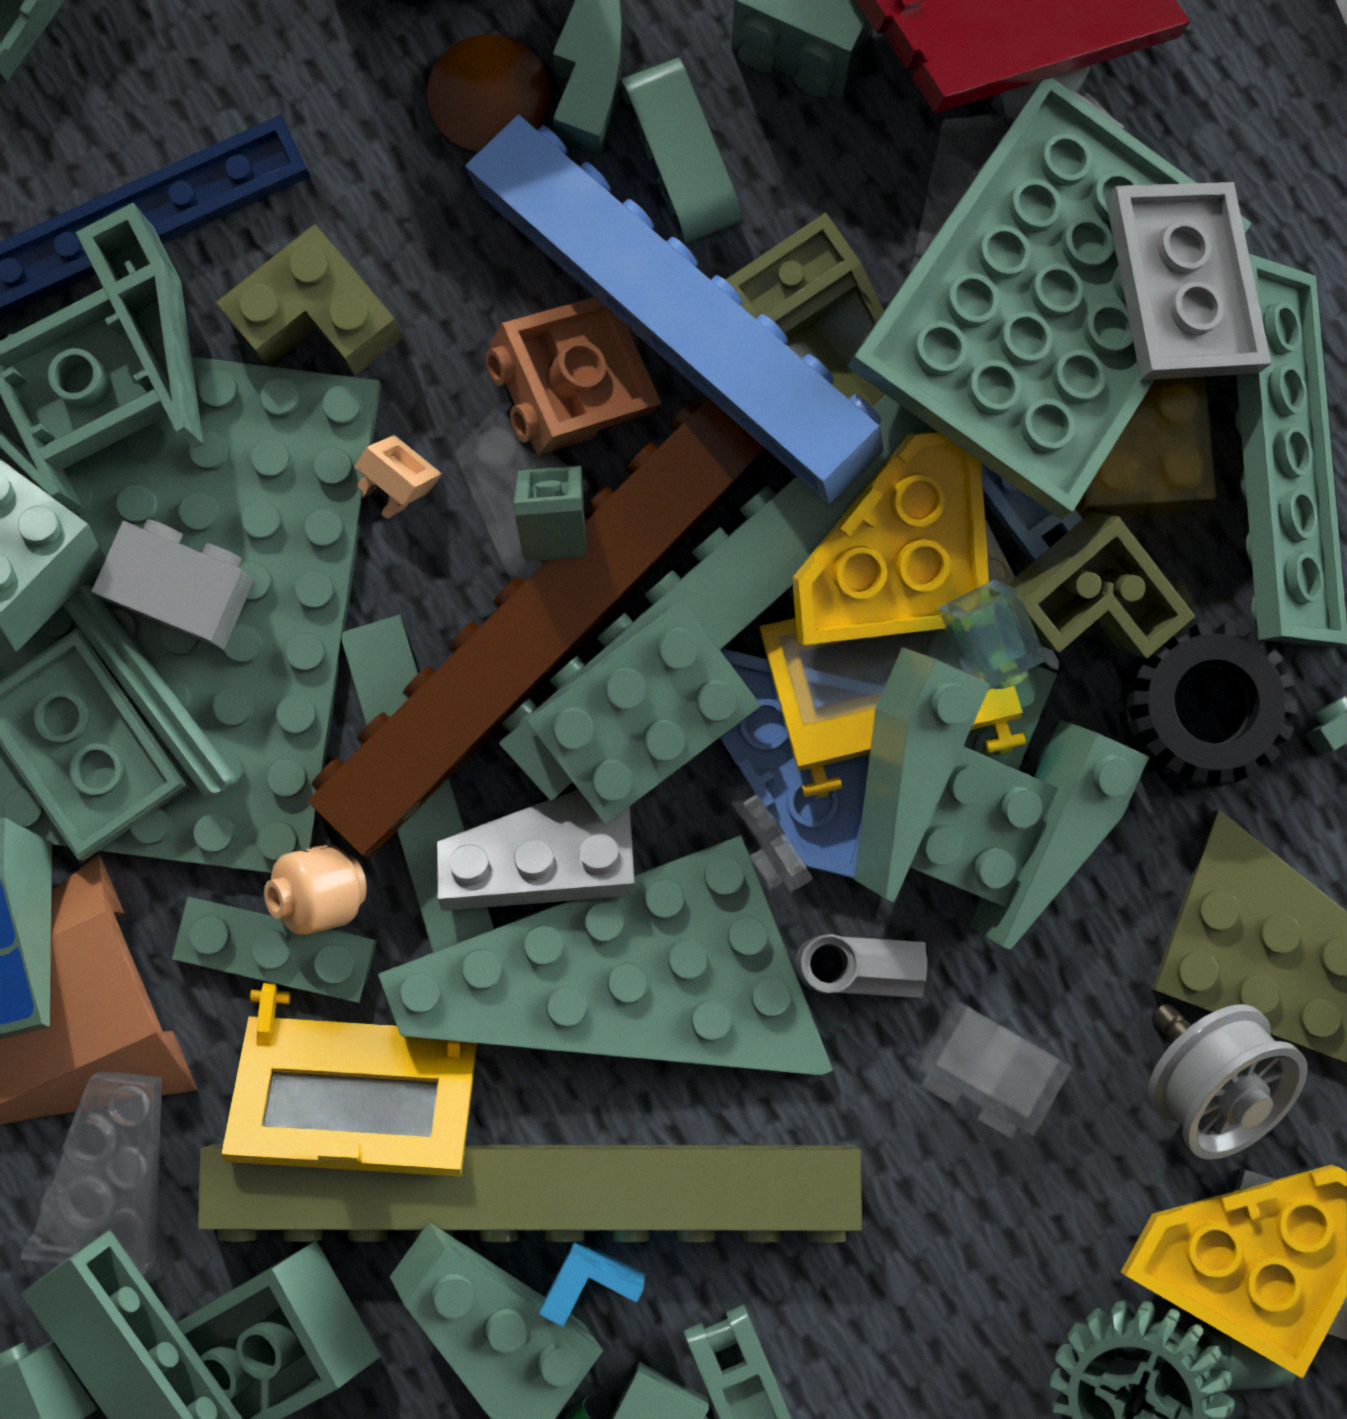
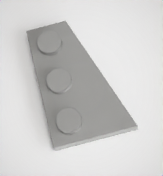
(538, 856)

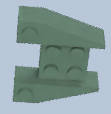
(100, 361)
(974, 817)

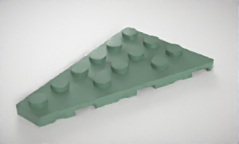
(655, 975)

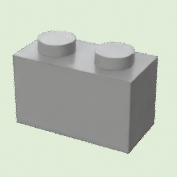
(173, 583)

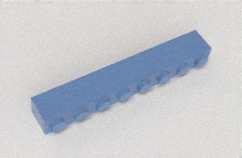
(677, 309)

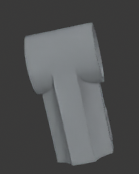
(868, 966)

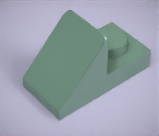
(550, 513)

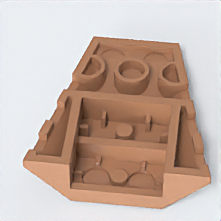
(96, 1011)

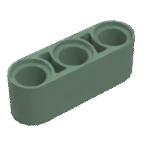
(683, 150)

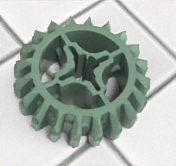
(1118, 1378)

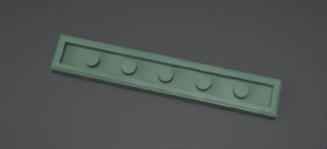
(381, 670)

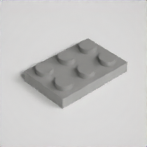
(1187, 280)

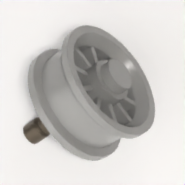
(1224, 1078)

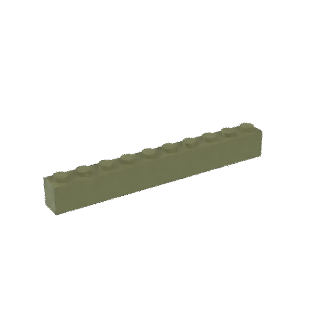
(552, 1191)

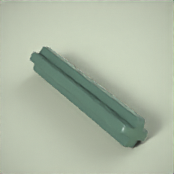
(149, 692)

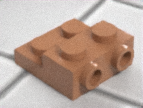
(570, 374)

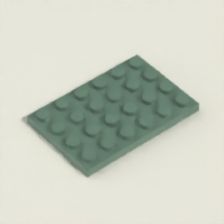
(1019, 309)

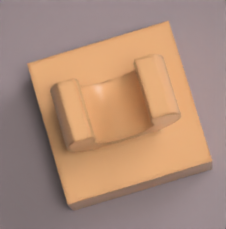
(397, 472)

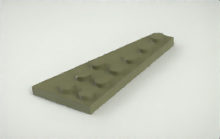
(1260, 940)

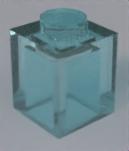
(993, 634)

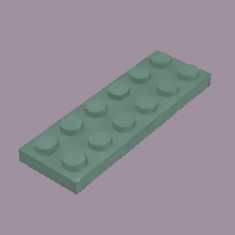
(1291, 469)

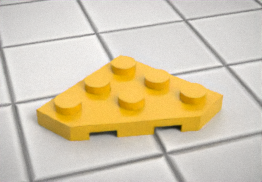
(898, 548)
(1255, 1262)

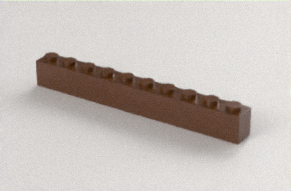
(534, 628)

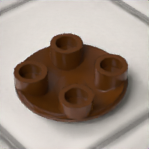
(483, 87)

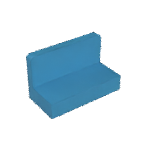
(587, 1262)

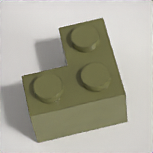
(307, 291)
(1105, 578)

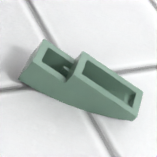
(592, 62)

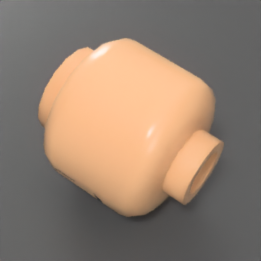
(315, 889)

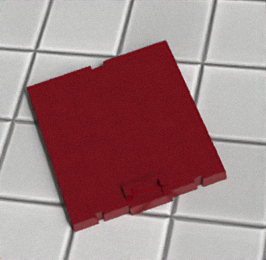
(994, 46)

